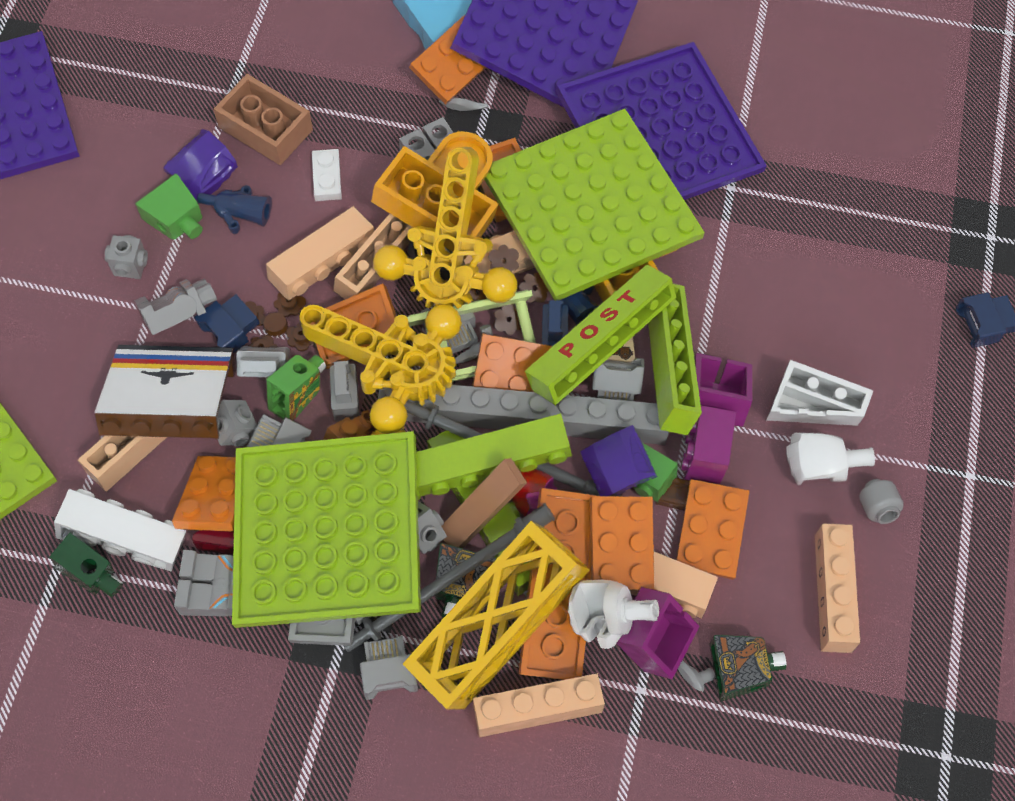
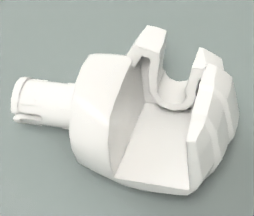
(824, 456)
(608, 609)

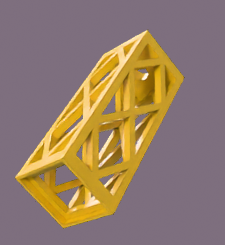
(465, 617)

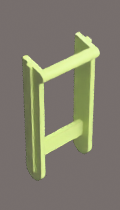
(522, 310)

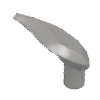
(464, 105)
(472, 352)
(694, 678)

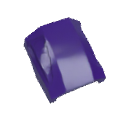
(202, 164)
(618, 462)

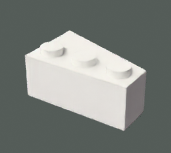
(818, 398)

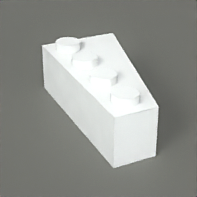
(119, 529)

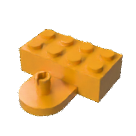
(414, 186)

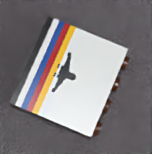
(164, 391)

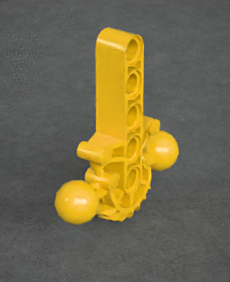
(392, 262)
(437, 364)

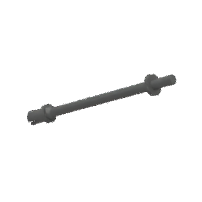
(432, 417)
(373, 628)

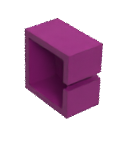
(734, 387)
(709, 446)
(660, 644)

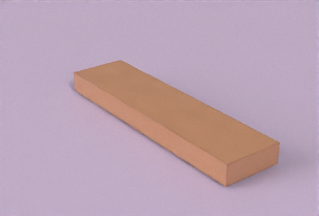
(483, 504)

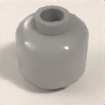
(881, 501)

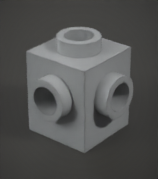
(126, 256)
(235, 423)
(429, 528)

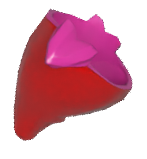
(527, 498)

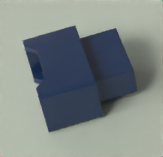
(987, 317)
(228, 322)
(554, 322)

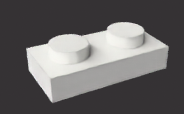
(326, 175)

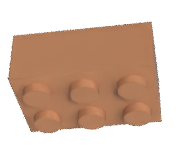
(263, 119)

